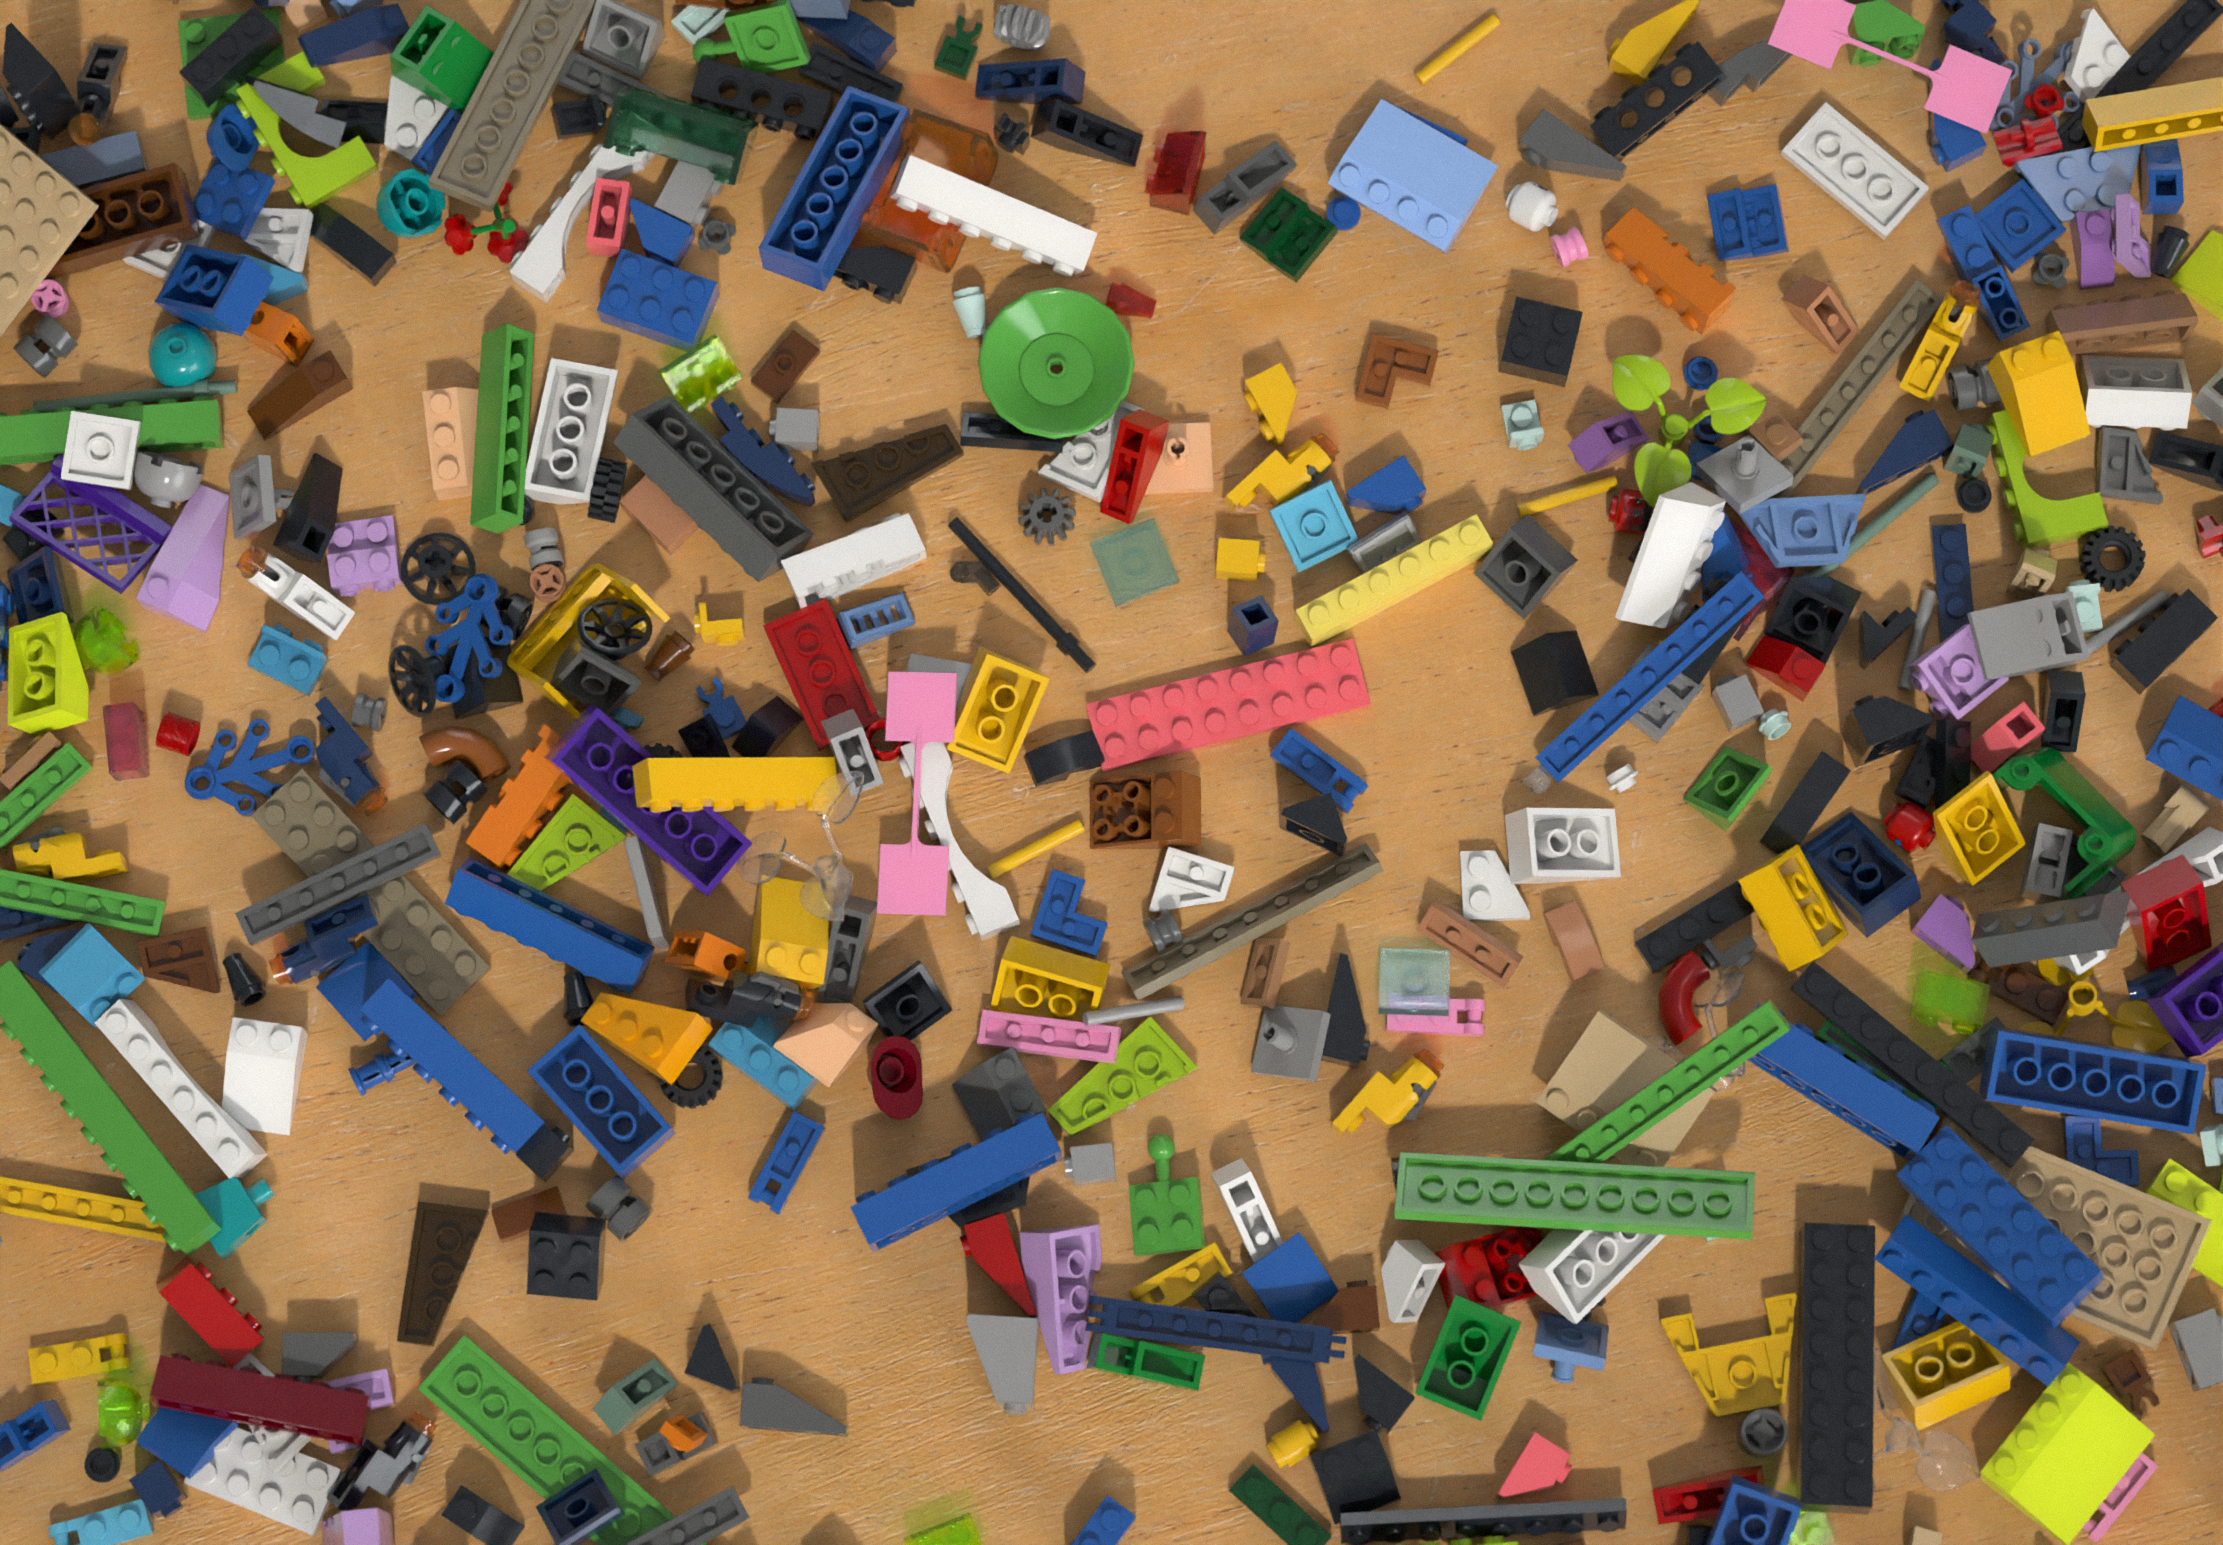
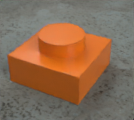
(682, 1433)

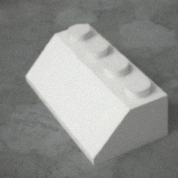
(569, 432)
(1671, 557)
(1581, 1266)

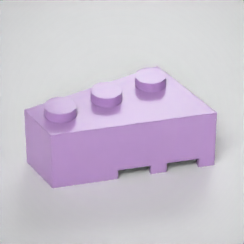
(359, 1528)

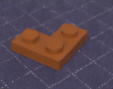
(1392, 360)

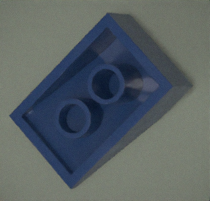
(1861, 874)

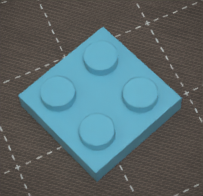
(1313, 526)

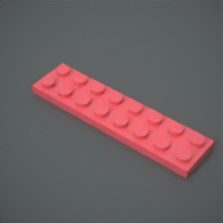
(1228, 704)

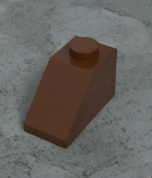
(1351, 1310)

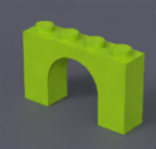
(312, 177)
(2039, 519)

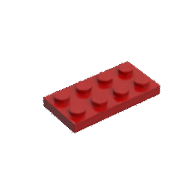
(819, 668)

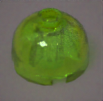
(103, 644)
(120, 1412)

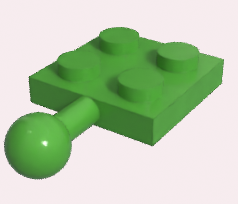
(762, 36)
(1166, 1212)

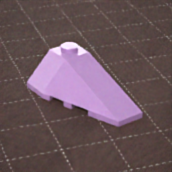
(190, 563)
(1060, 1278)

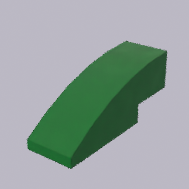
(1145, 1361)

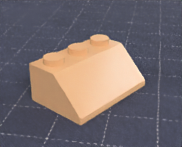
(451, 439)

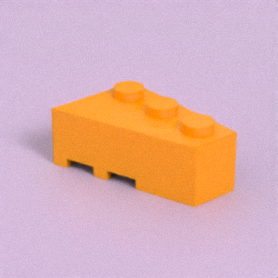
(648, 1033)

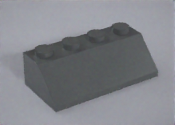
(2050, 929)

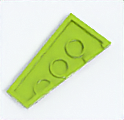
(1143, 1066)

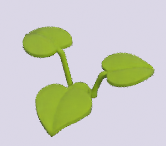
(1639, 382)

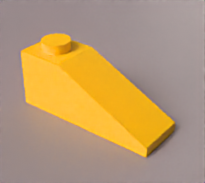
(1649, 43)

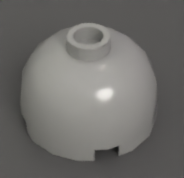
(166, 477)

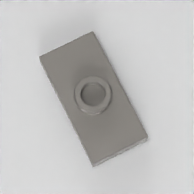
(1385, 543)

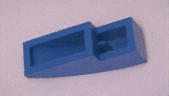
(30, 1432)

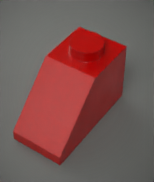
(1786, 666)

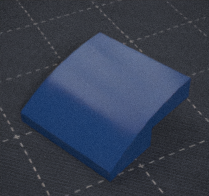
(1748, 223)
(356, 982)
(1290, 1281)
(184, 1438)

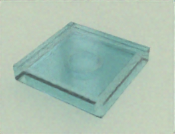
(1134, 562)
(1414, 982)

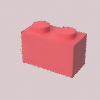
(609, 217)

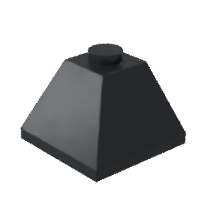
(1813, 614)

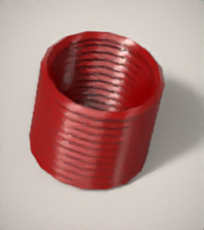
(178, 734)
(882, 756)

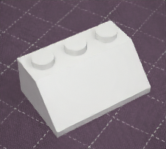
(2135, 392)

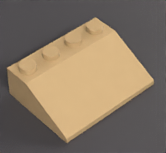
(1605, 1071)

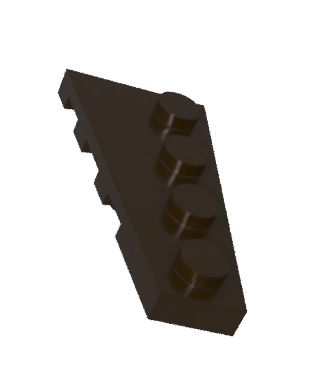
(875, 474)
(437, 1260)

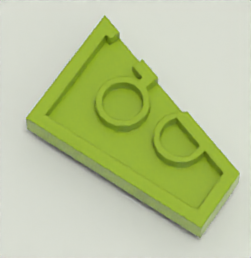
(565, 845)

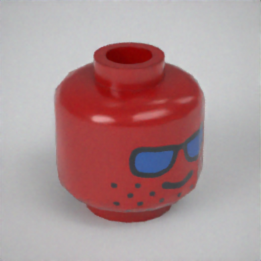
(1909, 827)

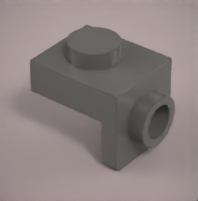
(1737, 955)

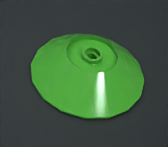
(1048, 331)

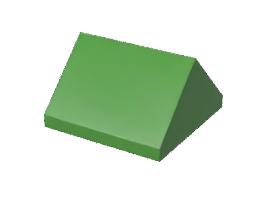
(1727, 787)

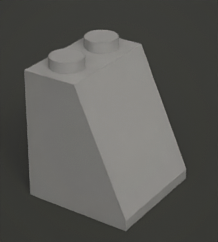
(1009, 1358)

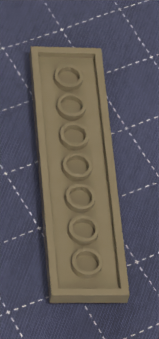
(510, 100)
(409, 927)

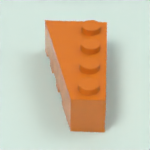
(1668, 271)
(522, 806)

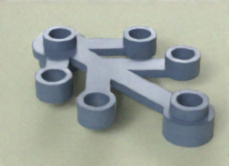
(2028, 86)

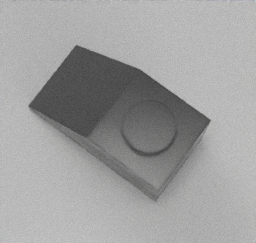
(314, 1354)

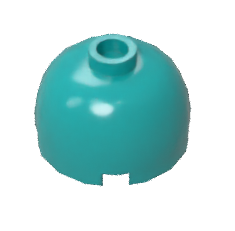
(409, 205)
(182, 355)

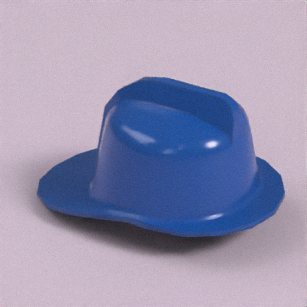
(232, 138)

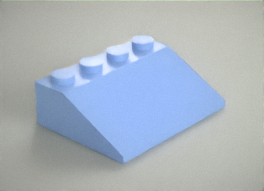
(1413, 176)

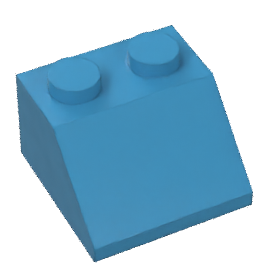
(91, 974)

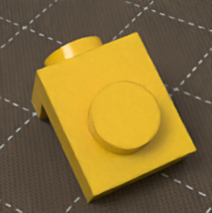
(720, 631)

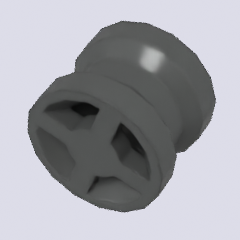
(369, 712)
(1162, 930)

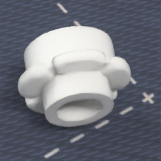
(1622, 778)

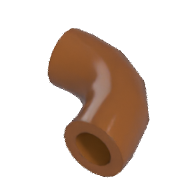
(466, 746)

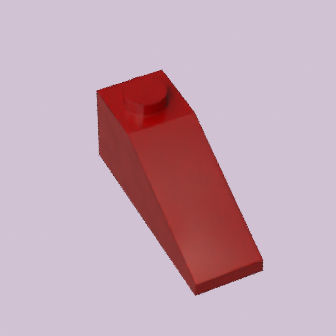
(1133, 463)
(996, 1255)
(1698, 1496)

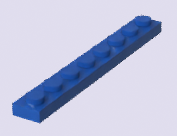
(1650, 676)

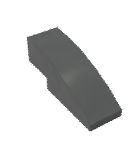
(1748, 67)
(1244, 187)

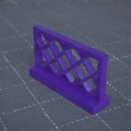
(113, 507)

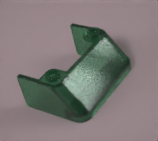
(681, 131)

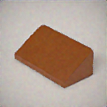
(516, 1217)

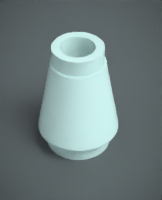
(971, 311)

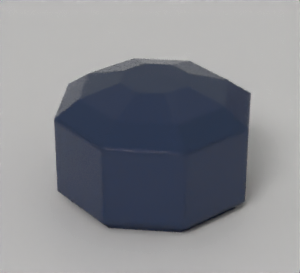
(1704, 432)

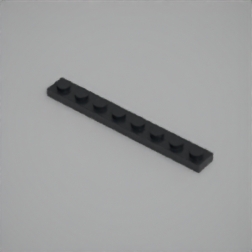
(1912, 1064)
(1488, 1520)

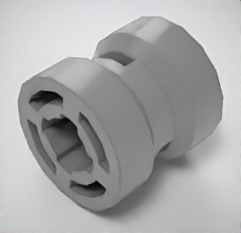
(543, 547)

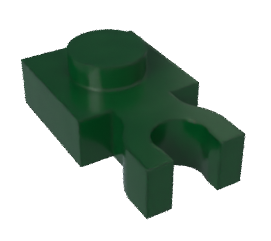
(958, 53)

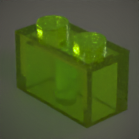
(1949, 1001)

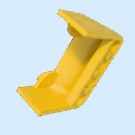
(541, 648)

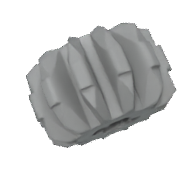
(1021, 27)

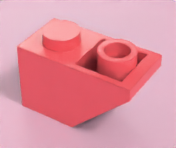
(2006, 738)

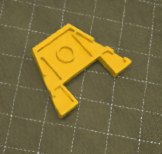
(1740, 1373)

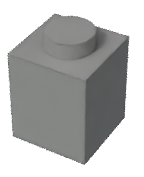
(796, 429)
(1736, 701)
(1090, 1164)

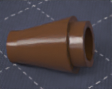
(670, 655)

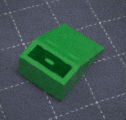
(440, 59)

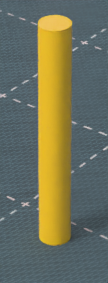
(1457, 49)
(1567, 496)
(1035, 848)

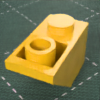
(1273, 399)

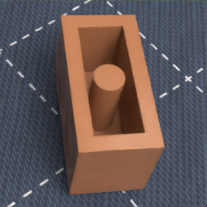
(658, 515)

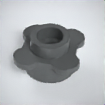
(714, 227)
(2054, 261)

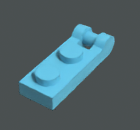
(106, 1526)

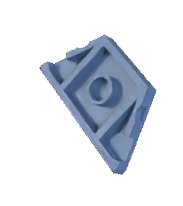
(2081, 179)
(1805, 528)

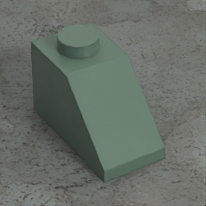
(1969, 451)
(634, 1396)

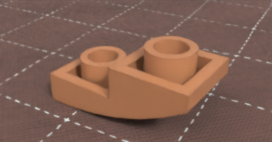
(1574, 939)

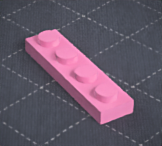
(1049, 1036)

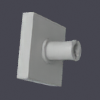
(1744, 474)
(255, 498)
(1291, 1043)

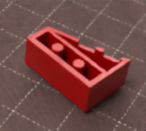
(210, 1310)

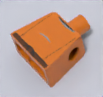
(279, 334)
(705, 955)

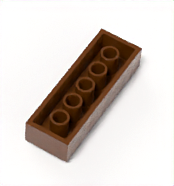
(132, 219)

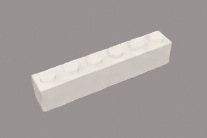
(992, 215)

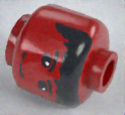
(1630, 512)

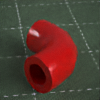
(1677, 995)

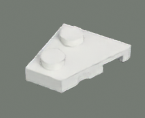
(1190, 881)

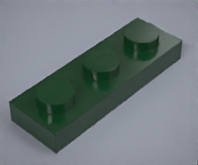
(1277, 1510)

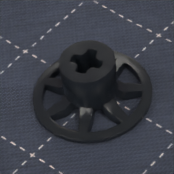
(436, 566)
(613, 632)
(419, 676)

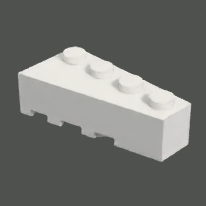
(853, 560)

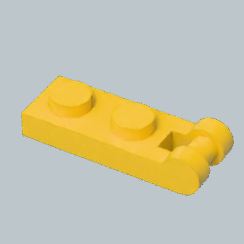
(1183, 1278)
(77, 1359)

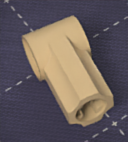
(2178, 815)

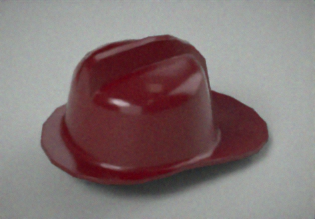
(896, 1077)

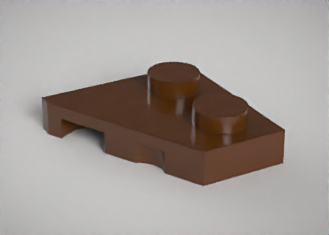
(181, 959)

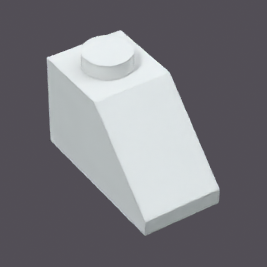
(1409, 1279)

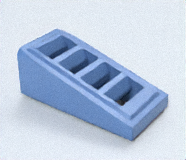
(870, 609)

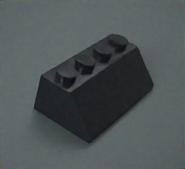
(35, 85)

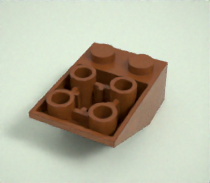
(1146, 811)

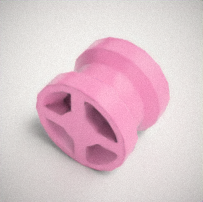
(1568, 247)
(47, 293)

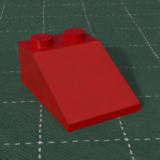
(2168, 913)

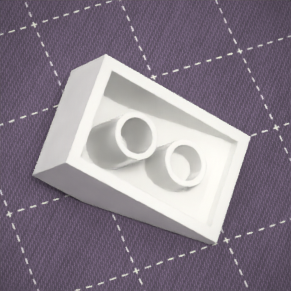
(1562, 845)
(263, 1074)

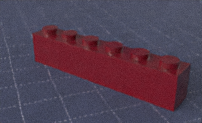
(261, 1399)

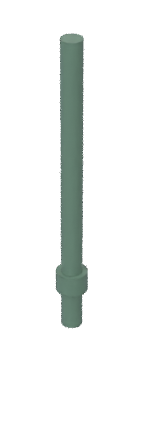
(199, 388)
(1879, 523)

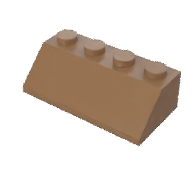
(2123, 324)

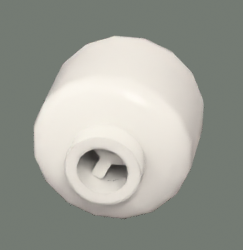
(1532, 206)

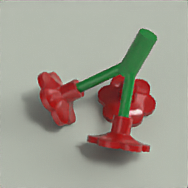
(504, 233)

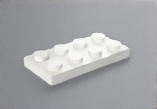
(1854, 171)
(245, 1478)

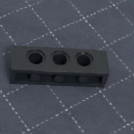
(716, 77)
(1677, 99)

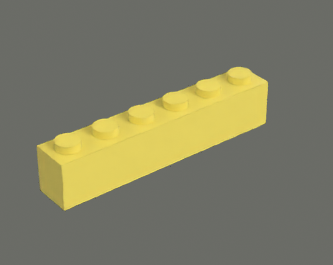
(1393, 581)

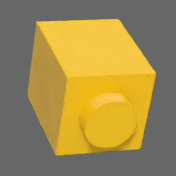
(1239, 560)

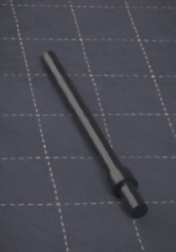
(1066, 642)

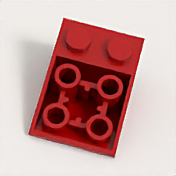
(1489, 1268)

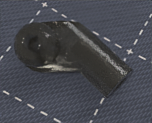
(974, 573)

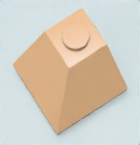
(827, 1040)

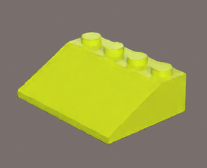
(2066, 1454)

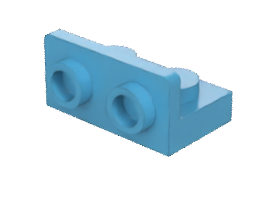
(288, 659)

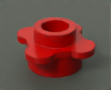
(2046, 93)

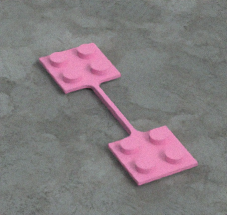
(1962, 87)
(916, 874)

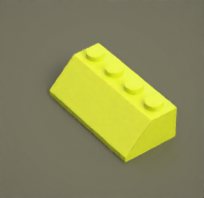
(2191, 1193)

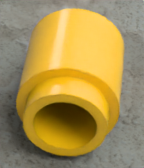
(1293, 1444)

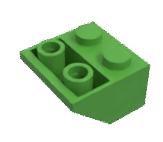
(1884, 28)

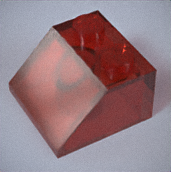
(1177, 171)

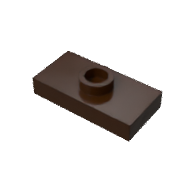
(785, 366)

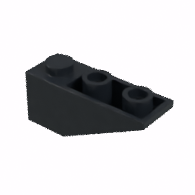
(878, 271)
(312, 512)

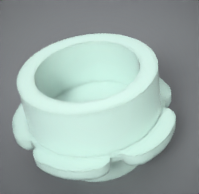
(1774, 724)

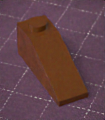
(300, 395)

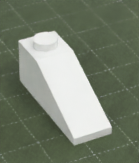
(1247, 1209)

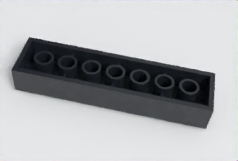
(1835, 1368)

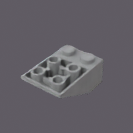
(2028, 636)

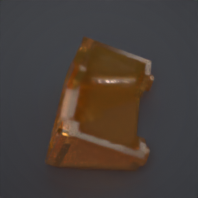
(951, 148)

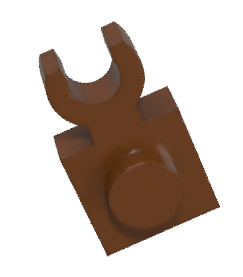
(2127, 1377)

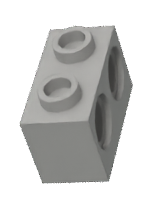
(2046, 863)

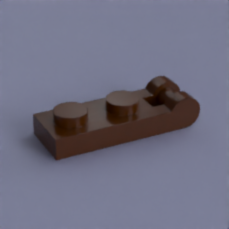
(2023, 990)

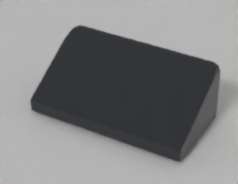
(361, 119)

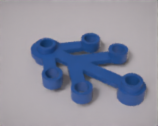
(469, 634)
(243, 768)

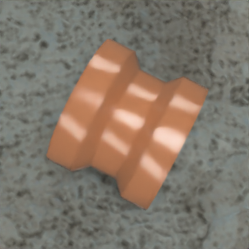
(545, 577)

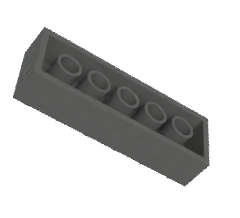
(712, 487)

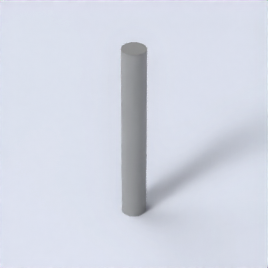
(2126, 622)
(1917, 637)
(1133, 1010)

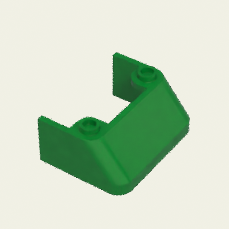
(2107, 833)

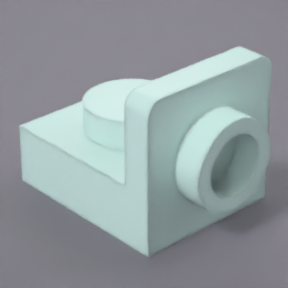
(1522, 425)
(2087, 604)
(2212, 1144)

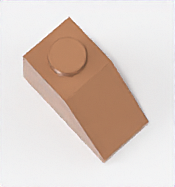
(1820, 313)

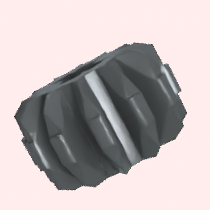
(1058, 521)

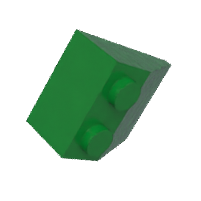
(1467, 1357)

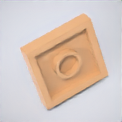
(1185, 461)

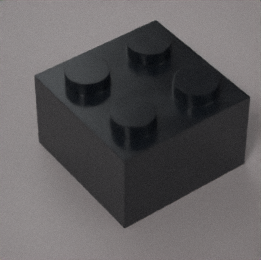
(1540, 341)
(566, 1256)

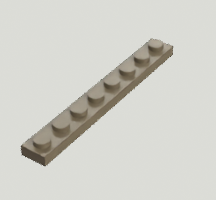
(1860, 380)
(1252, 921)

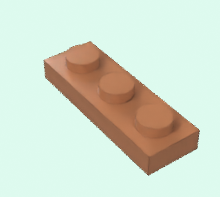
(1470, 943)

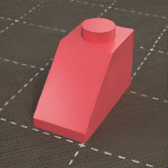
(1536, 1468)

